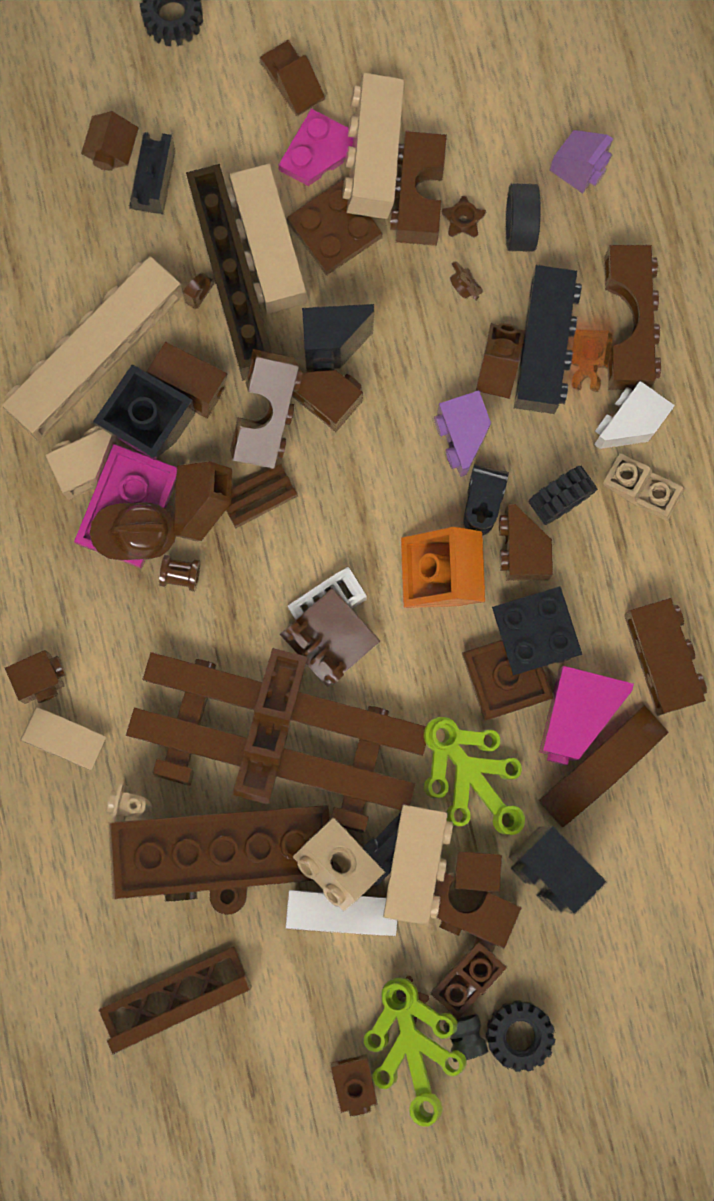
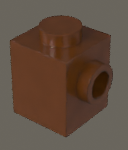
(109, 141)
(36, 677)
(354, 1085)

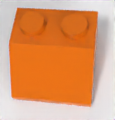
(443, 568)

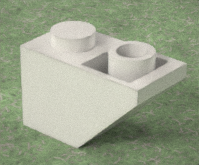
(636, 420)

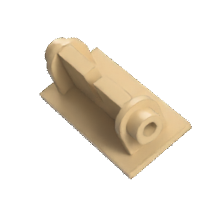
(124, 804)

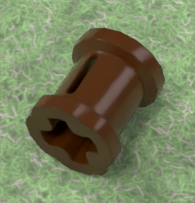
(179, 573)

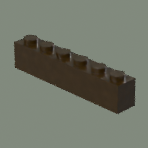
(228, 264)

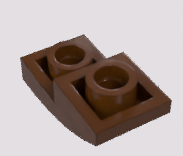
(468, 980)

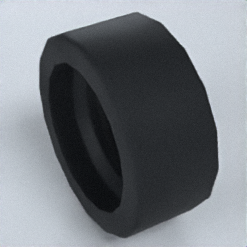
(523, 217)

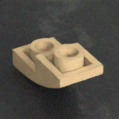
(642, 487)
(63, 738)

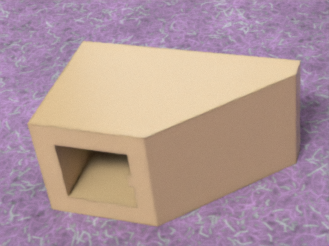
(81, 462)

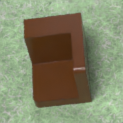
(478, 871)

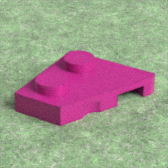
(315, 149)

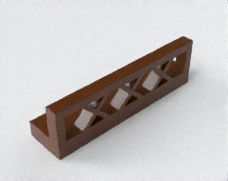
(179, 1013)

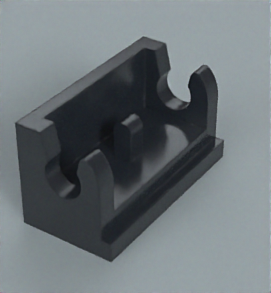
(152, 174)

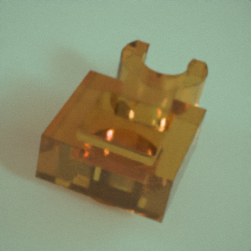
(590, 352)

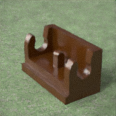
(190, 377)

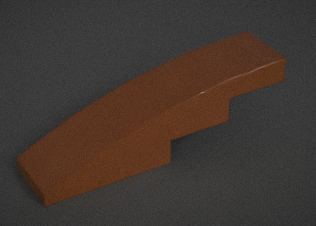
(270, 726)

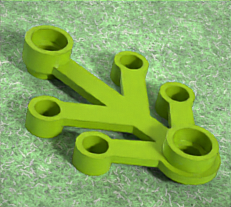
(469, 772)
(412, 1045)

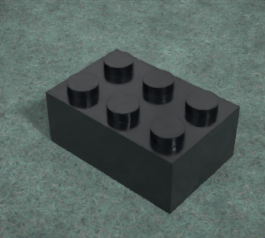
(557, 870)

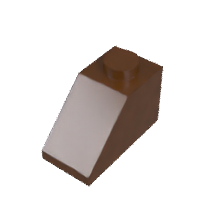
(329, 396)

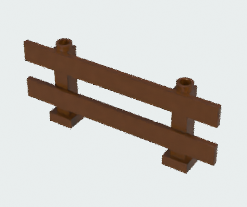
(187, 737)

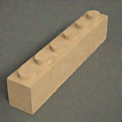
(93, 348)

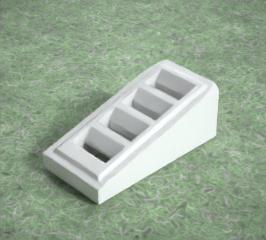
(344, 575)

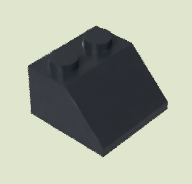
(335, 334)
(145, 413)

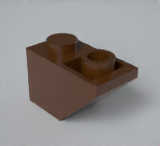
(500, 360)
(200, 498)
(526, 547)

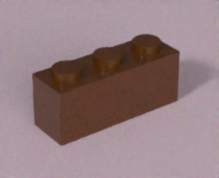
(665, 656)

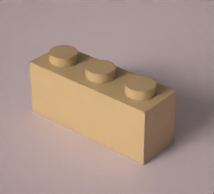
(417, 865)

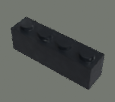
(546, 339)

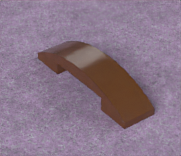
(603, 767)

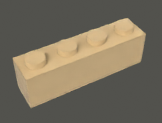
(375, 146)
(268, 239)

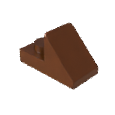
(293, 77)

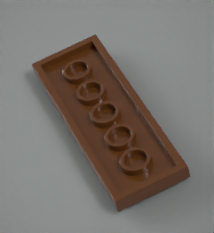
(210, 851)

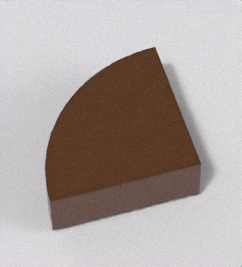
(197, 290)

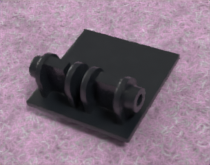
(537, 631)

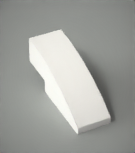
(314, 912)

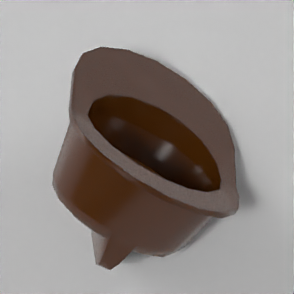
(132, 531)

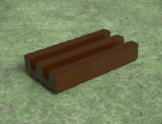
(266, 507)

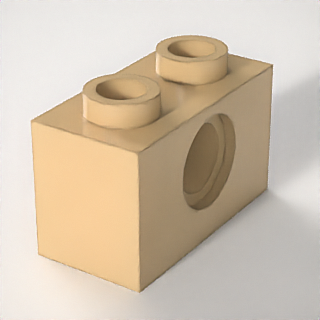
(357, 867)

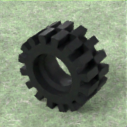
(173, 29)
(562, 495)
(542, 1043)

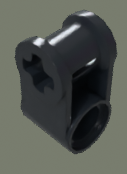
(485, 495)

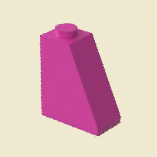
(579, 712)

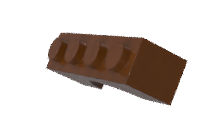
(630, 276)

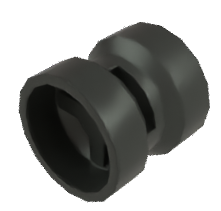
(467, 1037)

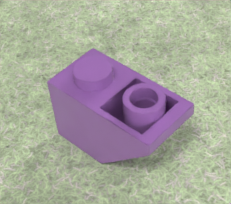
(582, 159)
(465, 427)

